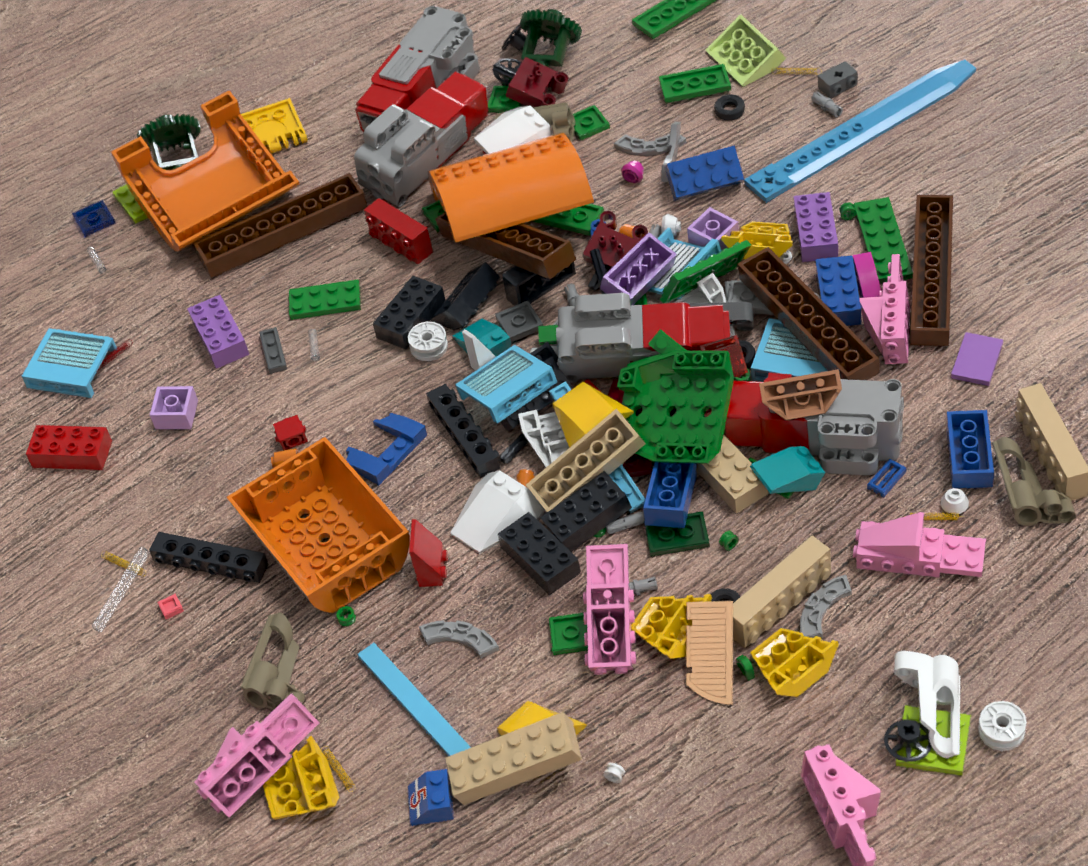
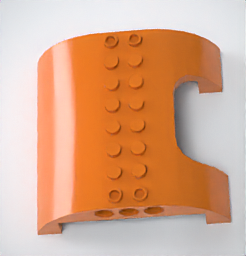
(511, 186)
(211, 189)

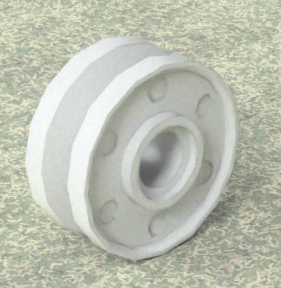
(427, 341)
(1002, 714)

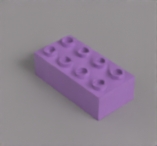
(815, 226)
(639, 269)
(218, 331)

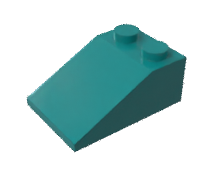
(488, 334)
(789, 471)

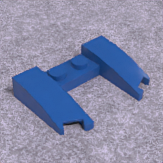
(408, 434)

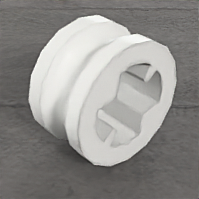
(614, 772)

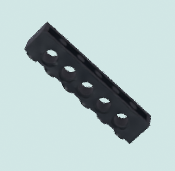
(463, 430)
(209, 557)

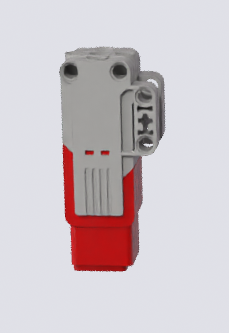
(422, 60)
(410, 142)
(608, 333)
(850, 438)

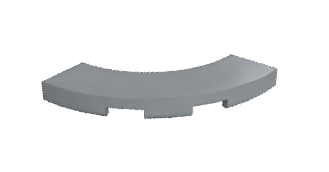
(673, 145)
(645, 148)
(820, 602)
(459, 632)

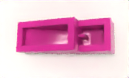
(866, 275)

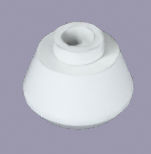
(672, 222)
(954, 501)

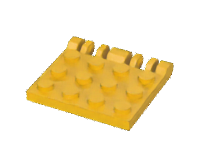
(276, 124)

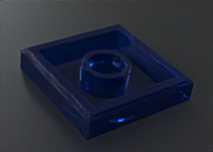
(93, 218)

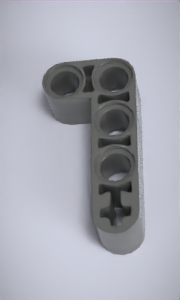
(740, 313)

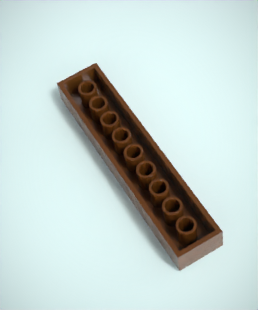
(280, 225)
(520, 246)
(932, 271)
(807, 317)

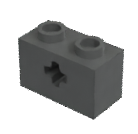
(837, 79)

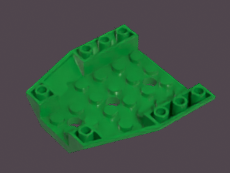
(691, 385)

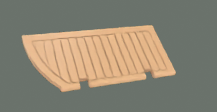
(710, 650)

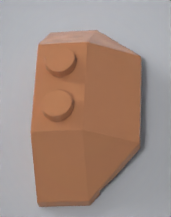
(802, 394)

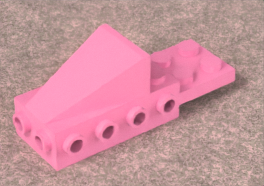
(889, 316)
(911, 549)
(608, 610)
(254, 757)
(842, 801)

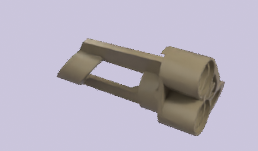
(1026, 496)
(264, 682)

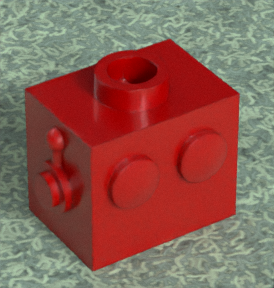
(290, 432)

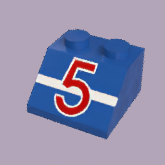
(431, 798)

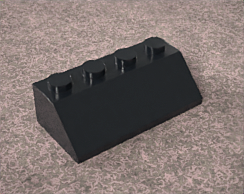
(466, 297)

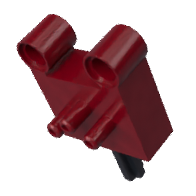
(532, 82)
(611, 244)

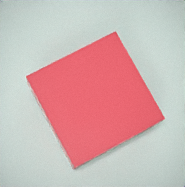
(170, 606)

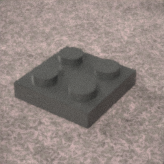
(519, 321)

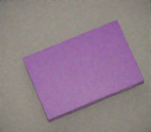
(977, 359)

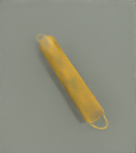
(799, 70)
(942, 516)
(117, 561)
(336, 771)

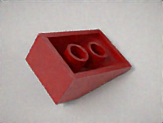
(427, 556)

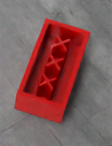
(398, 231)
(69, 447)

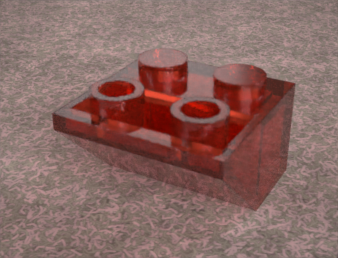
(733, 346)

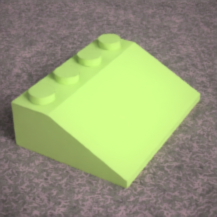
(745, 52)

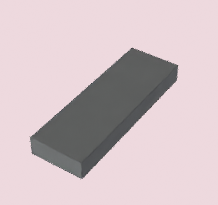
(273, 350)

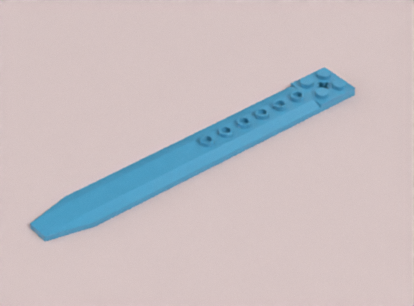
(858, 131)

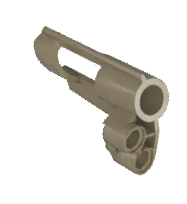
(558, 117)

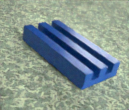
(894, 479)

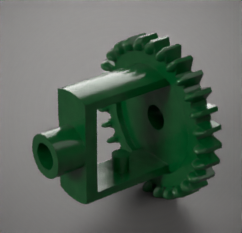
(551, 26)
(169, 132)

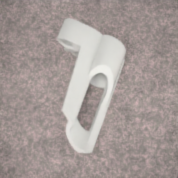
(936, 683)

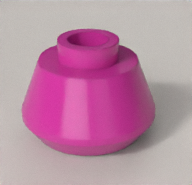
(633, 172)

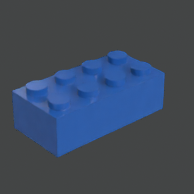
(704, 173)
(839, 288)
(969, 449)
(669, 494)

